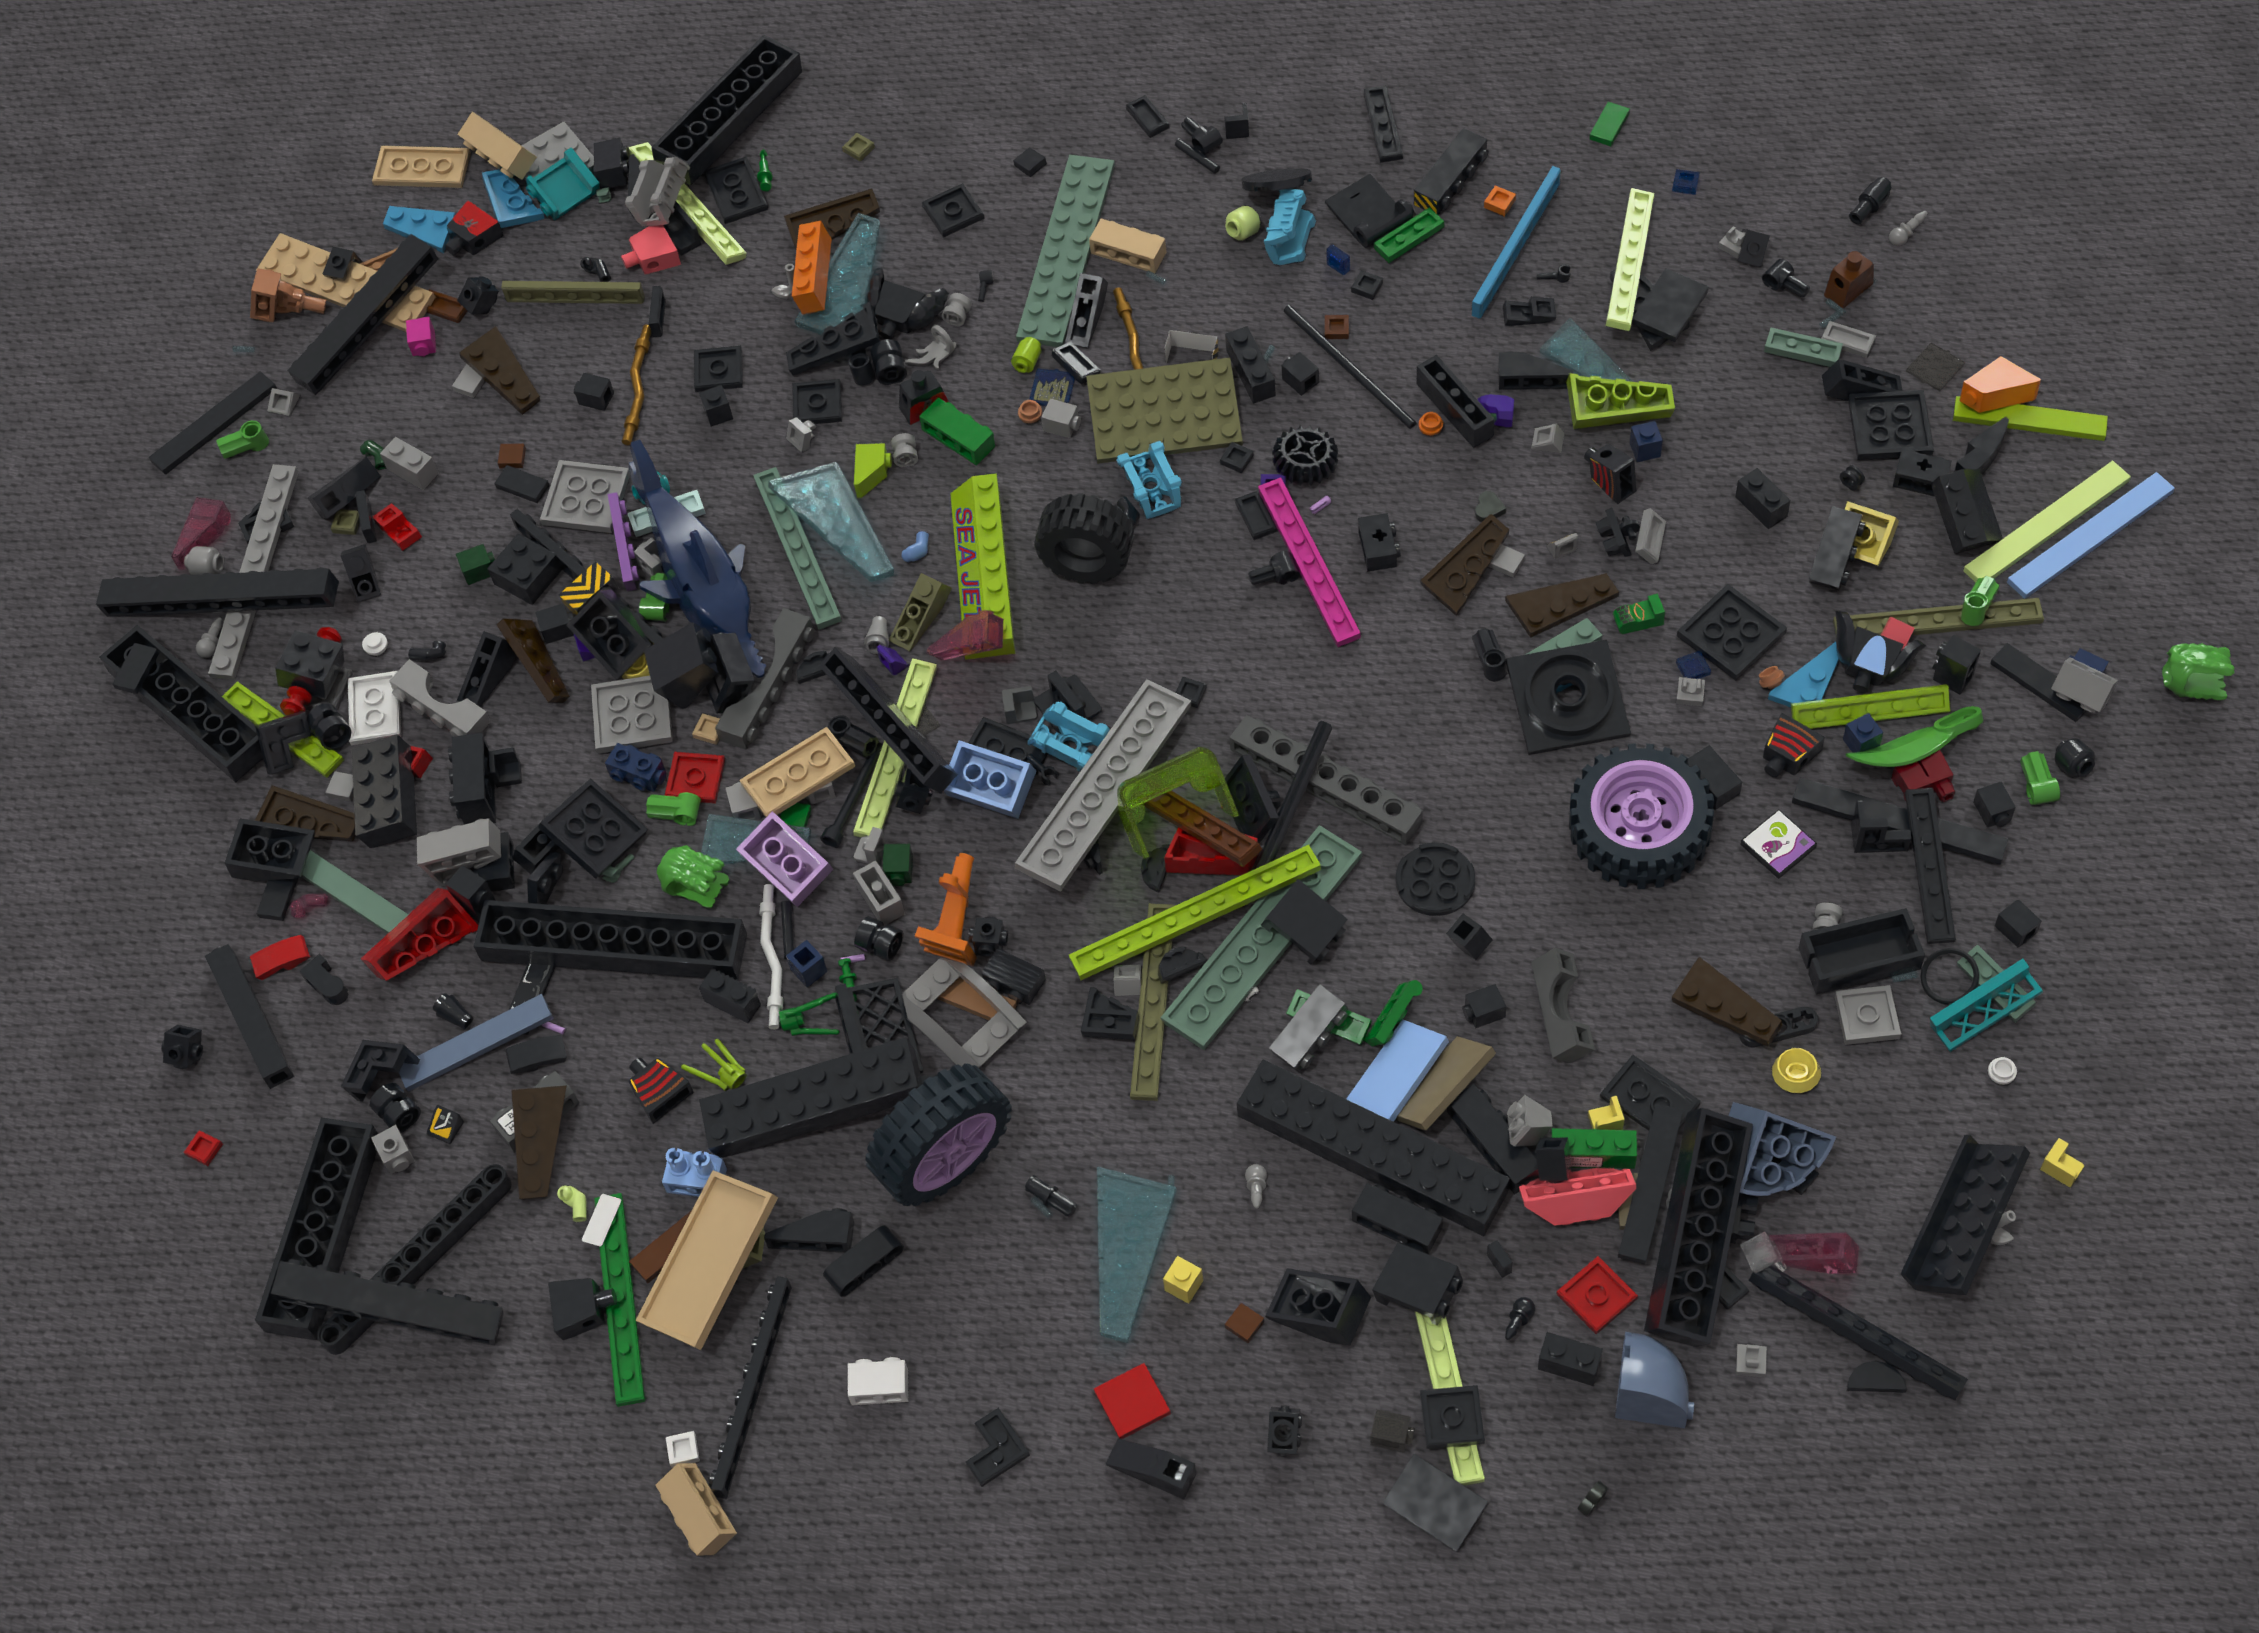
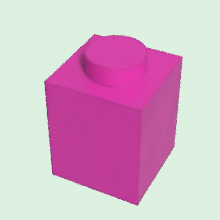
(421, 336)

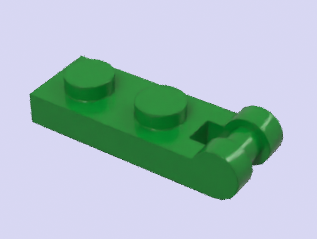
(1393, 1013)

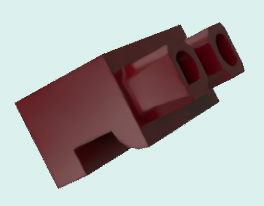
(1926, 773)

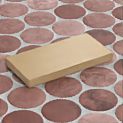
(421, 166)
(797, 773)

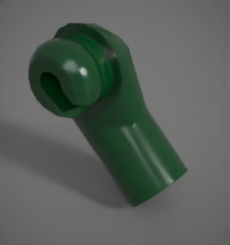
(374, 449)

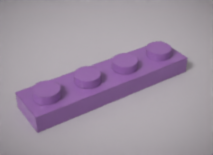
(625, 550)

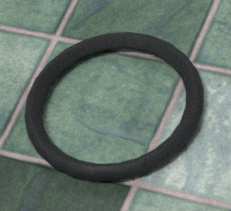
(1946, 951)

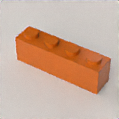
(811, 267)

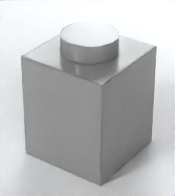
(1060, 418)

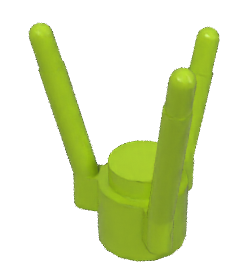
(730, 1075)

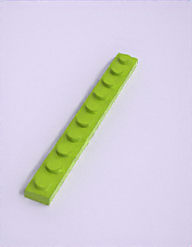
(1194, 912)

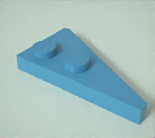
(1809, 681)

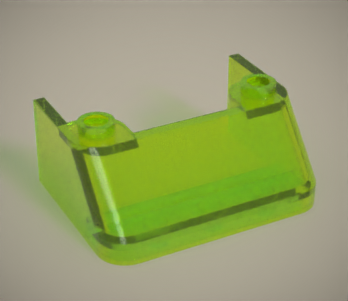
(1195, 766)

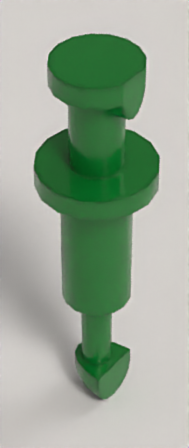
(764, 175)
(847, 977)

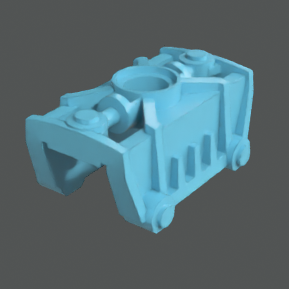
(1288, 228)
(1162, 475)
(1072, 728)

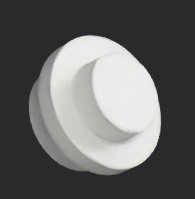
(375, 644)
(2002, 1070)

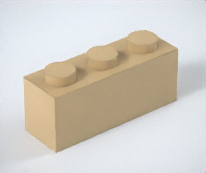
(1127, 245)
(695, 1509)

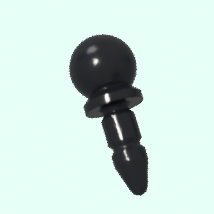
(1522, 1311)

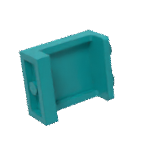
(563, 185)

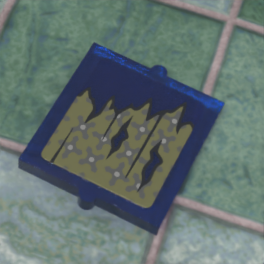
(1051, 385)

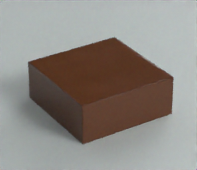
(1337, 326)
(511, 455)
(1244, 1322)

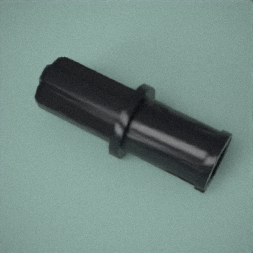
(1050, 1196)

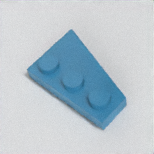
(508, 201)
(424, 224)

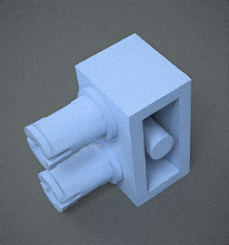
(689, 1172)

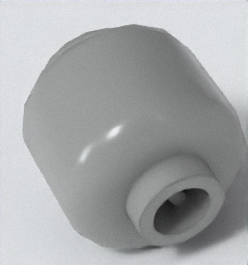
(204, 560)

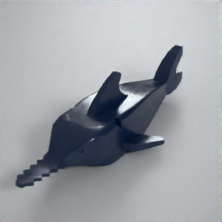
(696, 565)

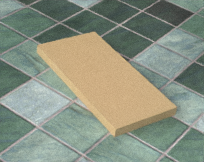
(706, 1259)

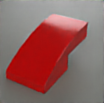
(397, 527)
(279, 955)

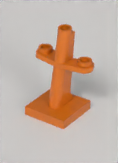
(946, 937)

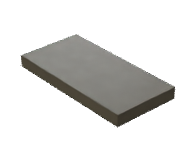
(1445, 1081)

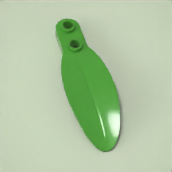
(1922, 742)

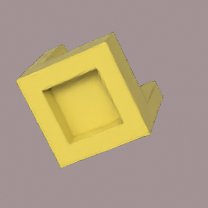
(1607, 1117)
(2061, 1165)

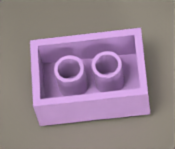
(784, 859)

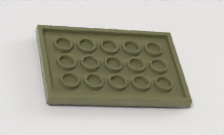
(1177, 404)

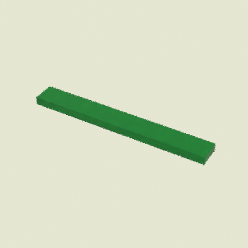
(622, 1317)

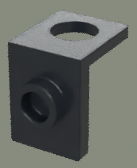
(1753, 247)
(339, 263)

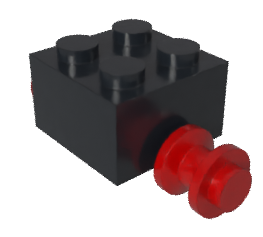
(309, 667)

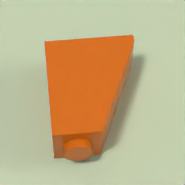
(1999, 386)

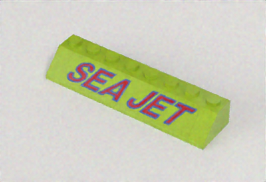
(982, 555)

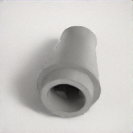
(877, 635)

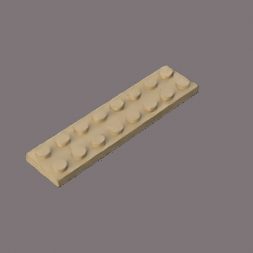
(303, 269)

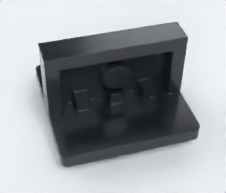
(1071, 693)

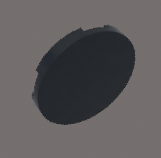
(1276, 179)
(1435, 879)

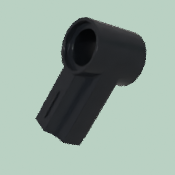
(1490, 654)
(852, 736)

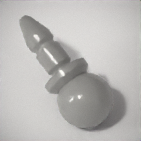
(1900, 235)
(207, 645)
(1256, 1182)

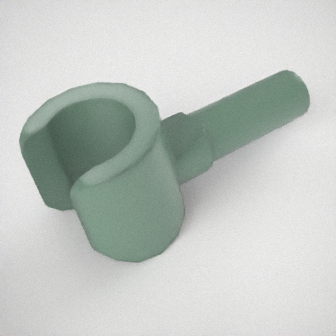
(604, 194)
(613, 873)

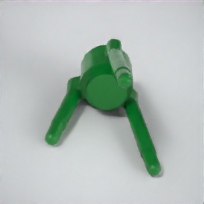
(793, 1018)

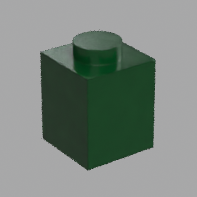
(475, 563)
(898, 863)

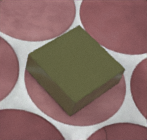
(858, 147)
(345, 522)

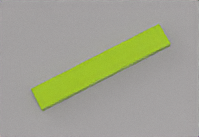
(2037, 420)
(1879, 705)
(259, 712)

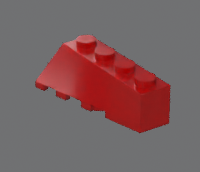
(420, 935)

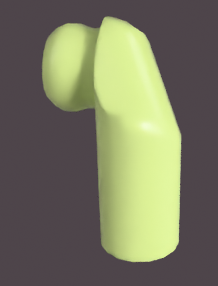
(574, 1199)

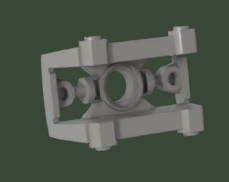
(656, 190)

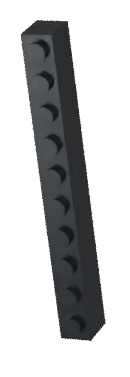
(217, 592)

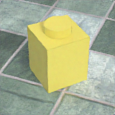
(1183, 1279)

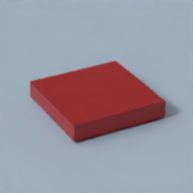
(695, 775)
(1597, 1295)
(1132, 1401)

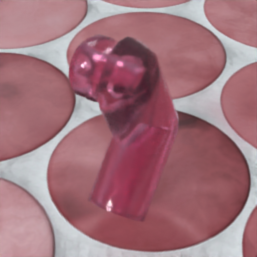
(308, 900)

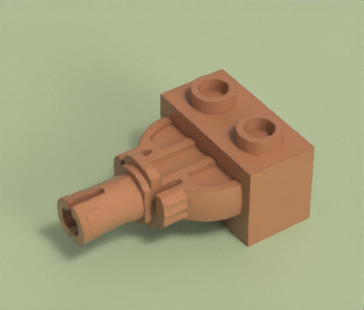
(273, 296)

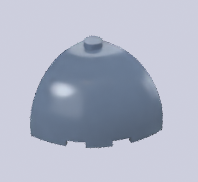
(1793, 1143)
(1652, 1384)

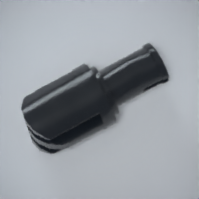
(1871, 199)

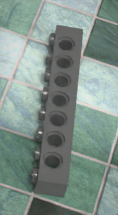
(1398, 827)

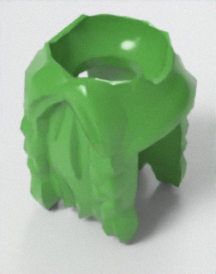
(2197, 671)
(691, 875)

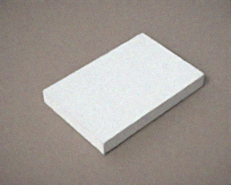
(372, 708)

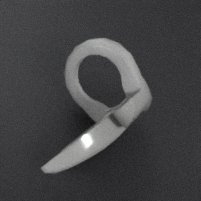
(935, 351)

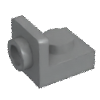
(647, 557)
(871, 847)

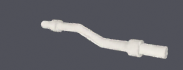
(775, 1000)

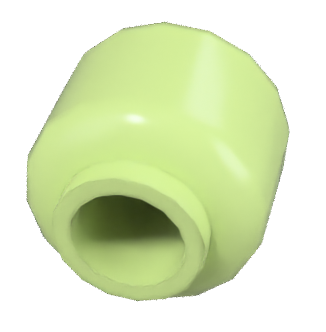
(1242, 223)

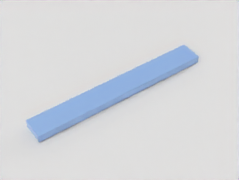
(2090, 535)

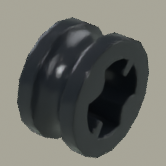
(1852, 477)

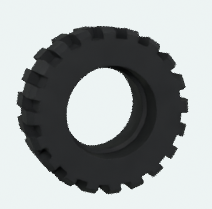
(1084, 538)

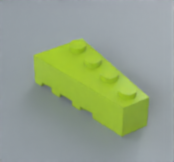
(1616, 401)

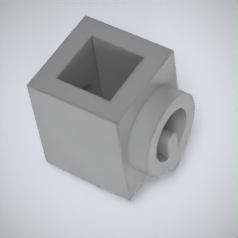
(393, 1149)

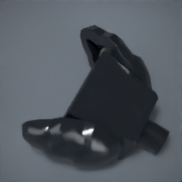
(902, 307)

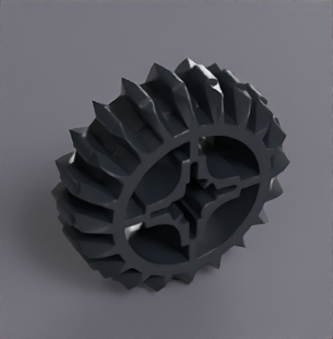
(1306, 449)

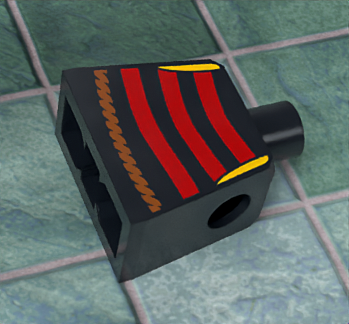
(1612, 471)
(1790, 746)
(658, 1087)

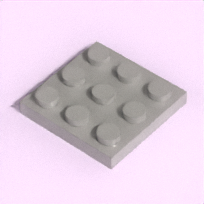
(551, 147)
(580, 496)
(629, 714)

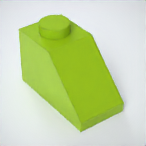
(870, 467)

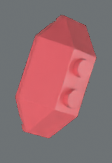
(1582, 1197)

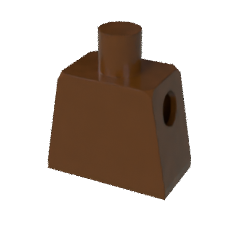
(1855, 274)

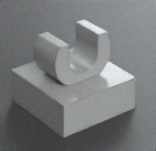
(1732, 242)
(800, 433)
(1690, 691)
(1751, 1360)

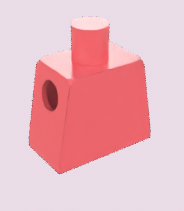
(651, 250)

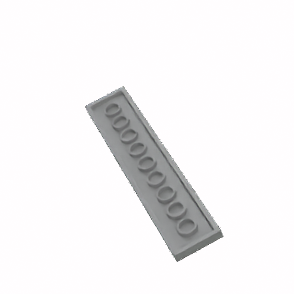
(1092, 796)

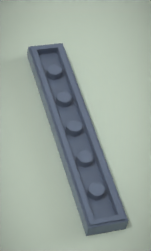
(476, 1042)

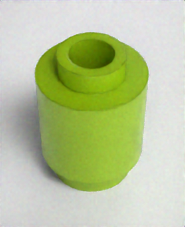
(1026, 355)

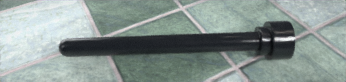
(833, 835)

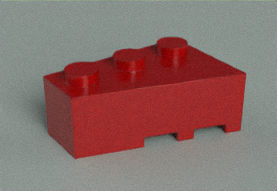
(1193, 856)

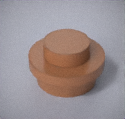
(1029, 411)
(1771, 677)

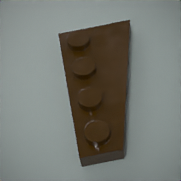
(835, 215)
(501, 370)
(1464, 566)
(1555, 604)
(531, 651)
(300, 811)
(1723, 1002)
(536, 1131)

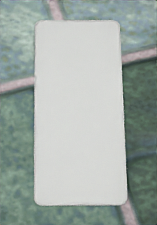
(601, 1220)

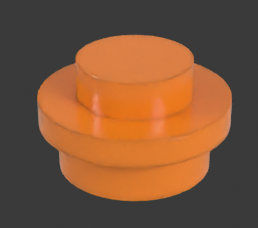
(1430, 423)

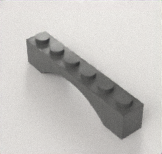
(741, 720)

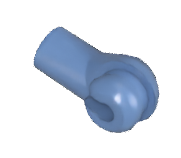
(917, 550)

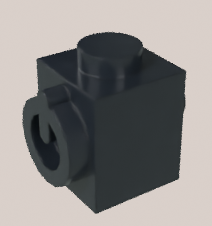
(478, 295)

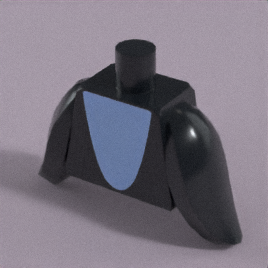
(1871, 656)

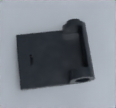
(1369, 210)

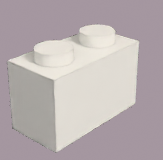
(877, 1381)

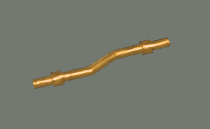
(1124, 311)
(632, 420)

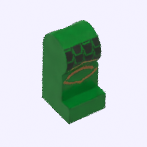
(1640, 615)

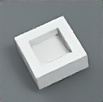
(682, 1448)

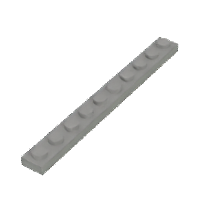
(257, 558)

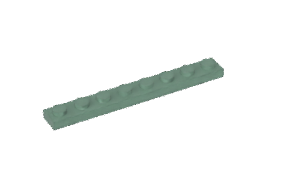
(798, 553)

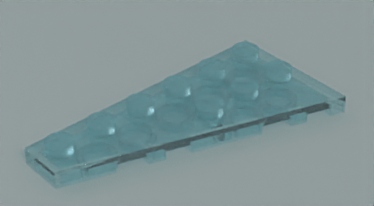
(847, 276)
(831, 509)
(1129, 1235)

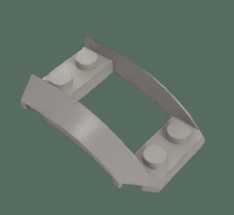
(982, 1043)

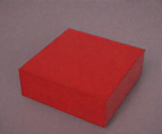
(203, 1148)

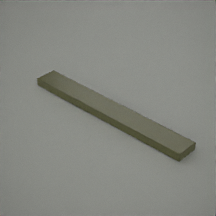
(1949, 617)
(1150, 1026)

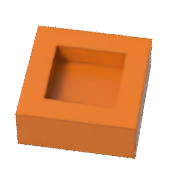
(1500, 200)

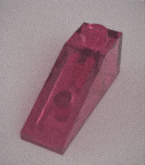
(201, 528)
(971, 636)
(1818, 1252)

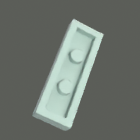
(640, 518)

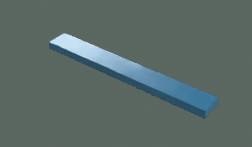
(1516, 242)

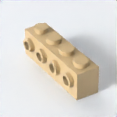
(496, 146)

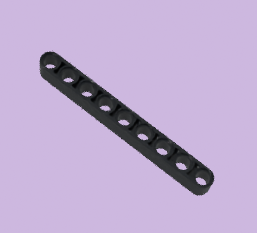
(422, 1245)

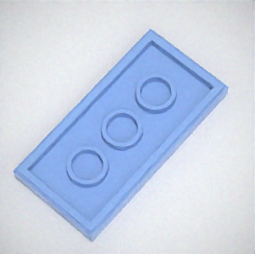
(1398, 1069)

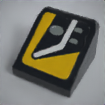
(444, 1124)

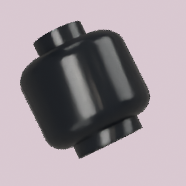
(2075, 758)

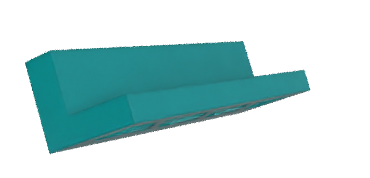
(1980, 996)

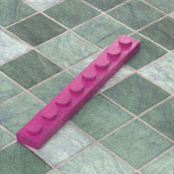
(1309, 562)

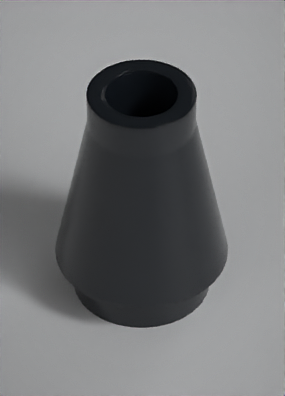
(451, 1010)

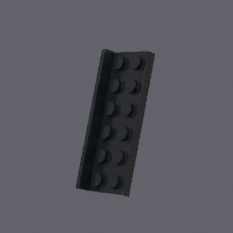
(1964, 1217)

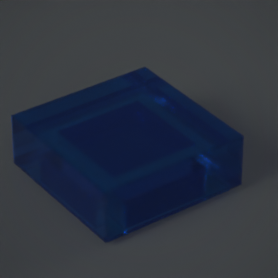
(1685, 182)
(1338, 259)
(1693, 666)

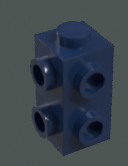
(635, 767)

